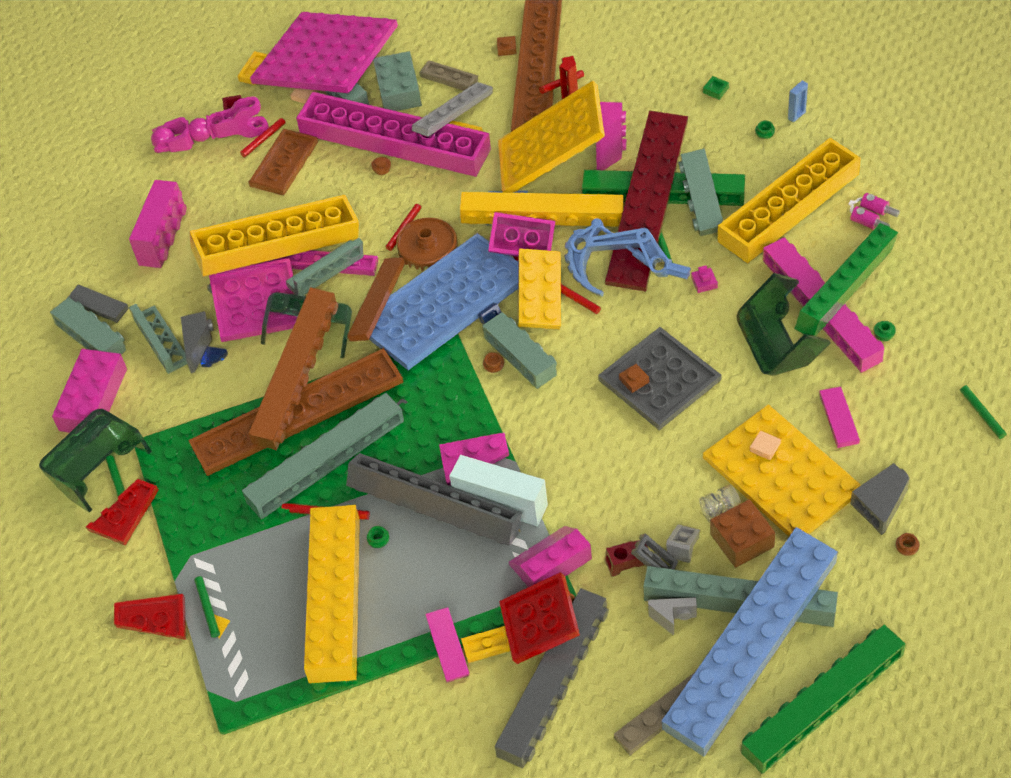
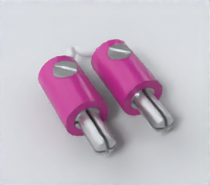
(873, 204)

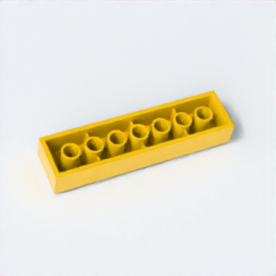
(788, 200)
(274, 235)
(332, 595)

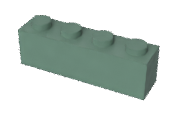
(702, 192)
(86, 328)
(520, 350)

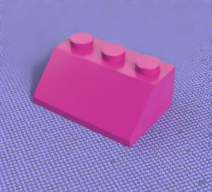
(610, 147)
(519, 232)
(559, 552)

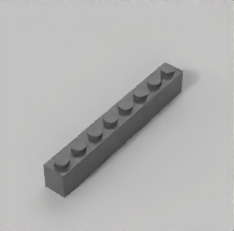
(434, 499)
(550, 683)

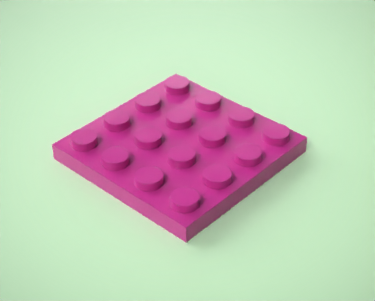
(242, 299)

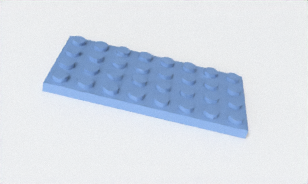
(444, 301)

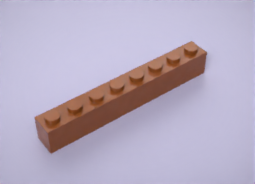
(293, 369)

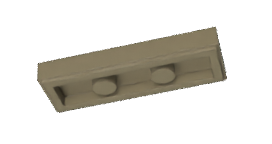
(448, 75)

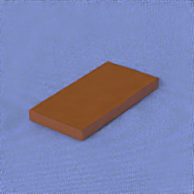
(283, 162)

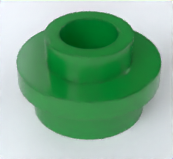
(765, 129)
(884, 330)
(378, 531)

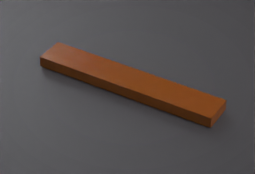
(376, 299)

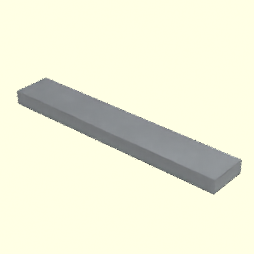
(452, 109)

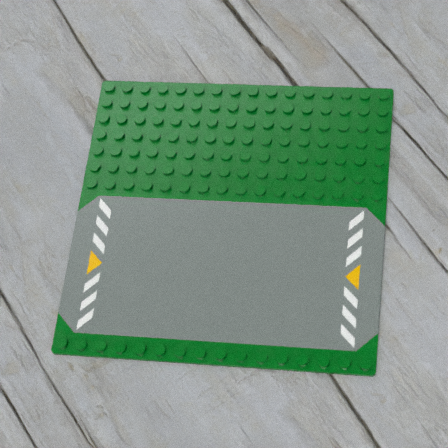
(260, 566)

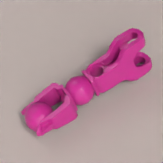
(219, 125)

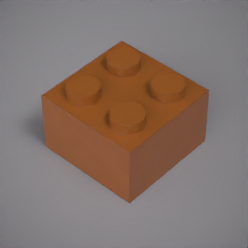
(742, 533)

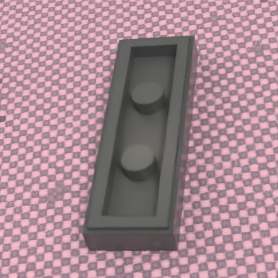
(99, 303)

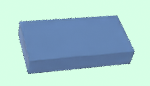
(797, 101)

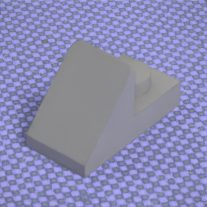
(681, 542)
(666, 610)

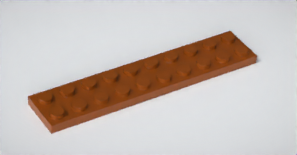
(536, 59)
(318, 402)

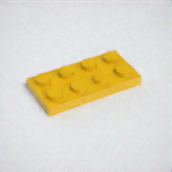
(539, 289)

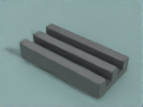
(652, 559)

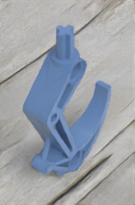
(631, 239)

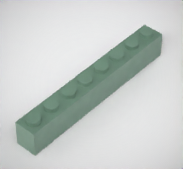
(323, 455)
(726, 593)

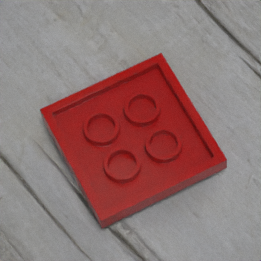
(539, 618)

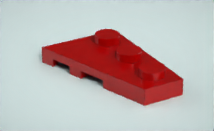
(125, 514)
(153, 615)

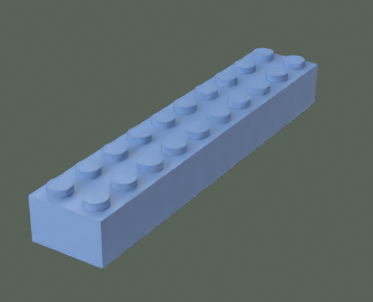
(749, 641)

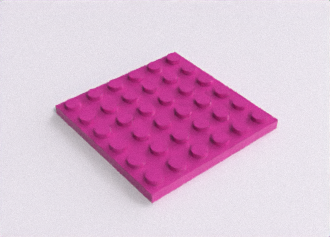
(324, 52)

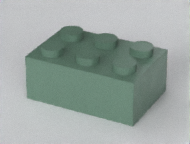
(397, 81)

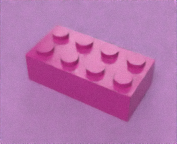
(157, 223)
(89, 387)

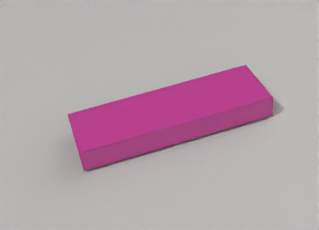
(839, 417)
(447, 644)

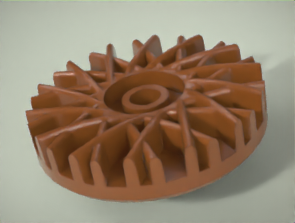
(426, 242)

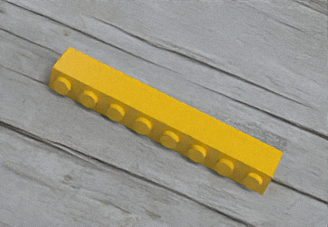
(561, 208)

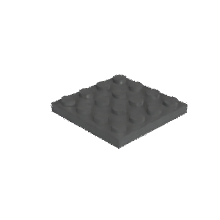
(674, 375)

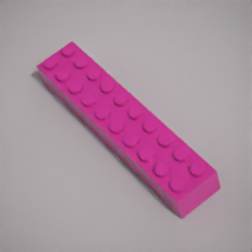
(392, 134)

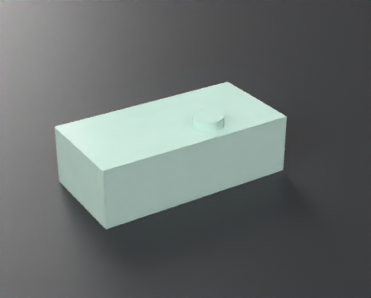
(502, 486)

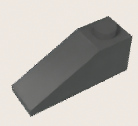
(196, 337)

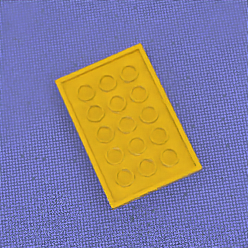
(550, 138)
(793, 488)

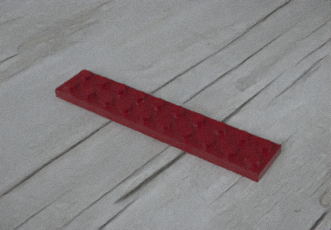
(648, 194)

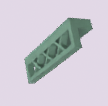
(326, 267)
(156, 341)

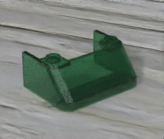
(292, 303)
(766, 333)
(86, 449)

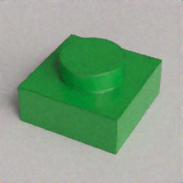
(716, 87)

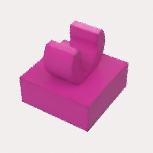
(704, 279)

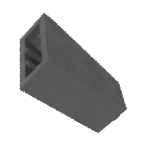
(881, 497)

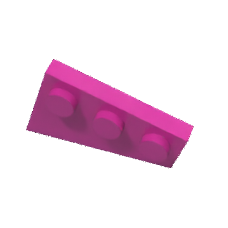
(485, 448)

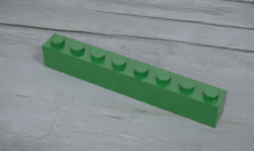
(728, 187)
(846, 280)
(822, 699)

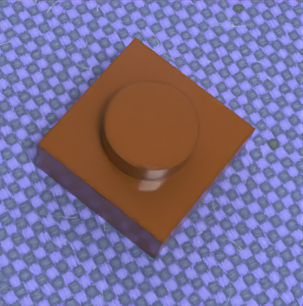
(506, 45)
(634, 378)

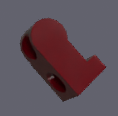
(620, 558)

